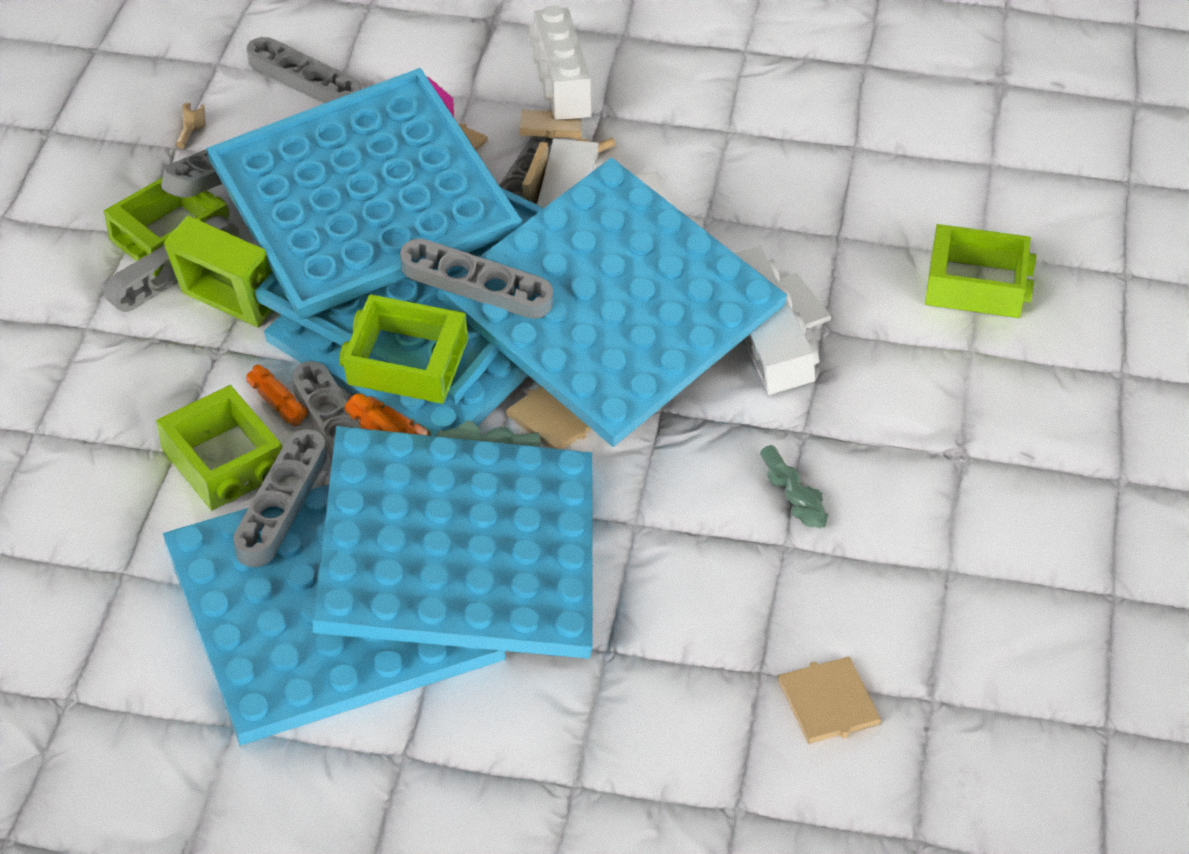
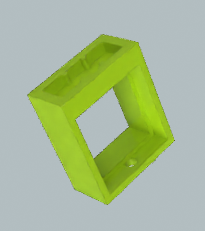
(129, 217)
(986, 250)
(219, 269)
(409, 319)
(205, 420)

